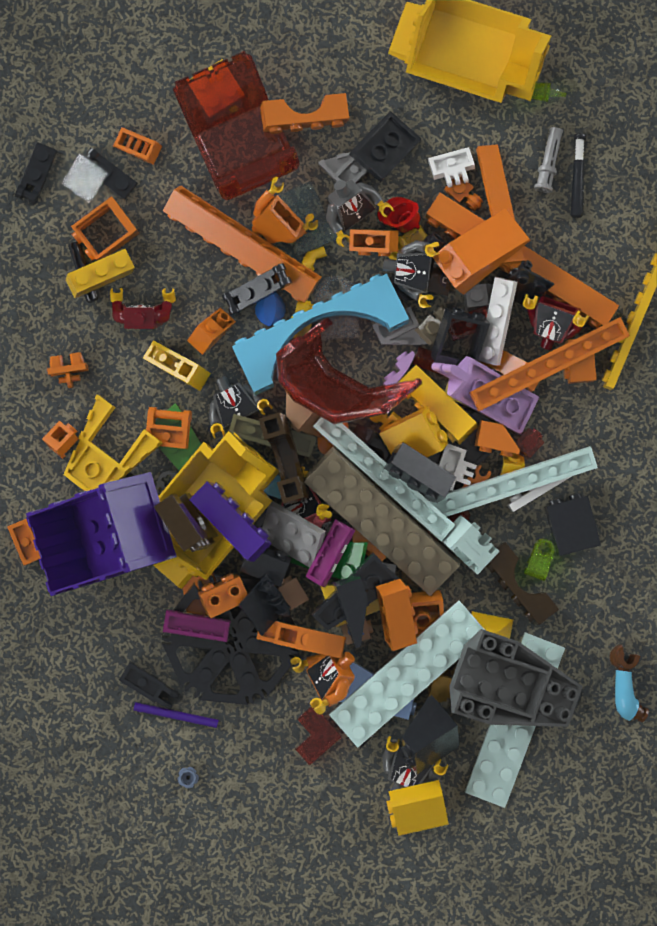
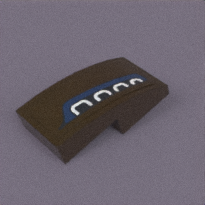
(438, 281)

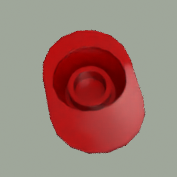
(404, 217)

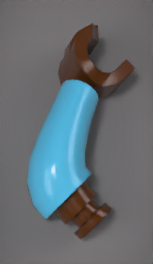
(625, 699)

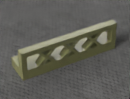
(251, 430)

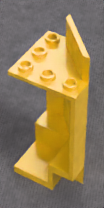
(471, 48)
(244, 478)

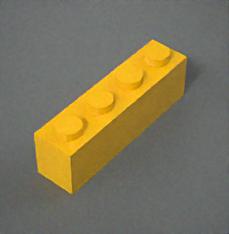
(448, 413)

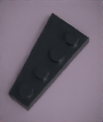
(375, 573)

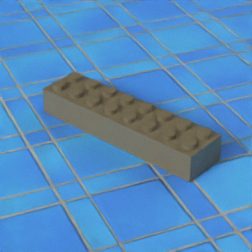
(381, 520)

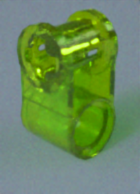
(540, 563)

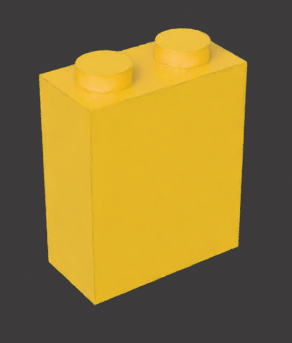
(417, 431)
(417, 808)

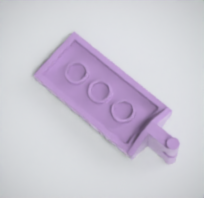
(470, 375)

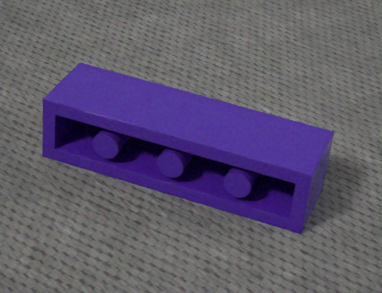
(230, 521)

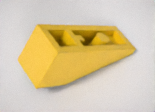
(177, 365)

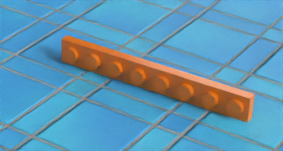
(549, 364)

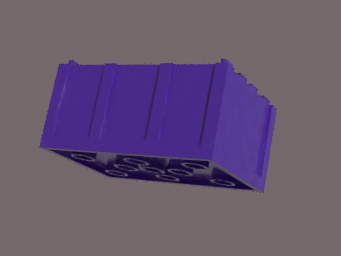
(100, 534)

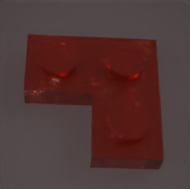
(322, 735)

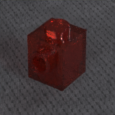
(529, 442)

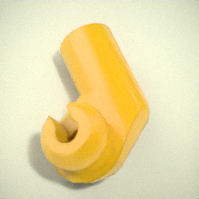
(311, 256)

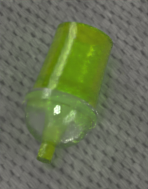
(547, 92)

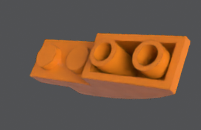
(304, 639)

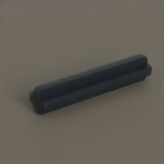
(79, 262)

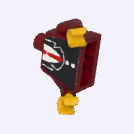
(141, 314)
(553, 320)

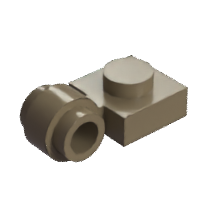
(430, 325)

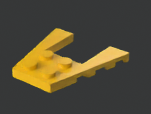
(91, 465)

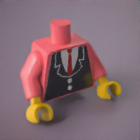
(311, 509)

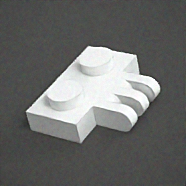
(452, 166)
(453, 462)

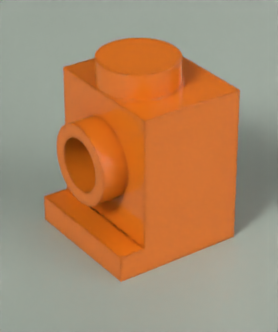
(61, 438)

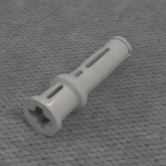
(547, 169)

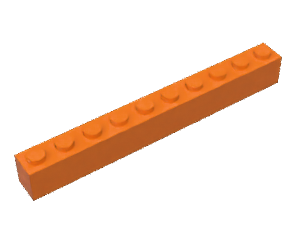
(566, 288)

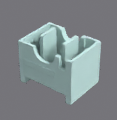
(470, 544)

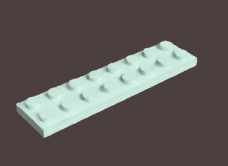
(406, 675)
(507, 744)

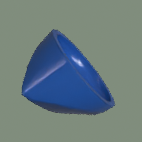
(270, 309)

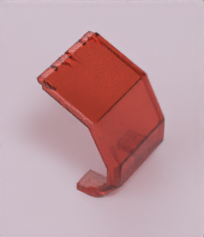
(228, 126)
(328, 392)

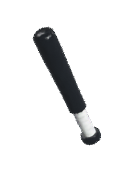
(577, 195)

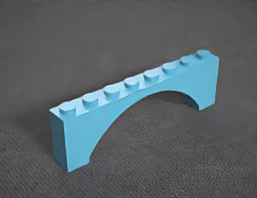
(371, 301)

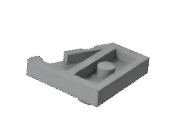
(343, 168)
(402, 336)

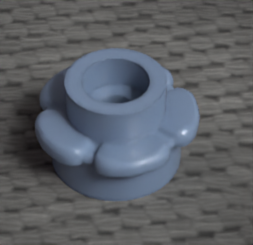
(188, 783)

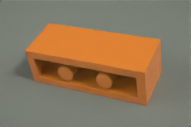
(397, 614)

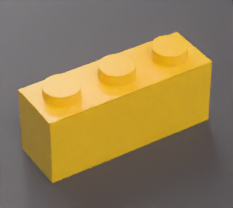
(99, 273)

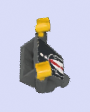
(351, 204)
(413, 270)
(233, 400)
(401, 774)

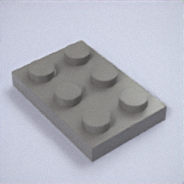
(293, 534)

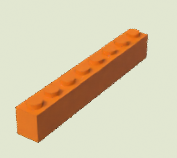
(238, 241)

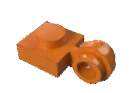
(462, 191)

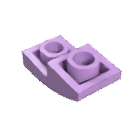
(403, 364)

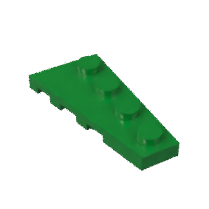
(349, 562)

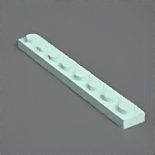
(374, 466)
(517, 481)

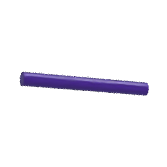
(176, 715)

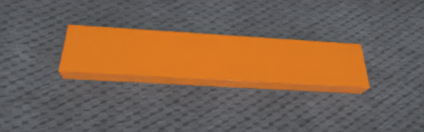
(496, 187)

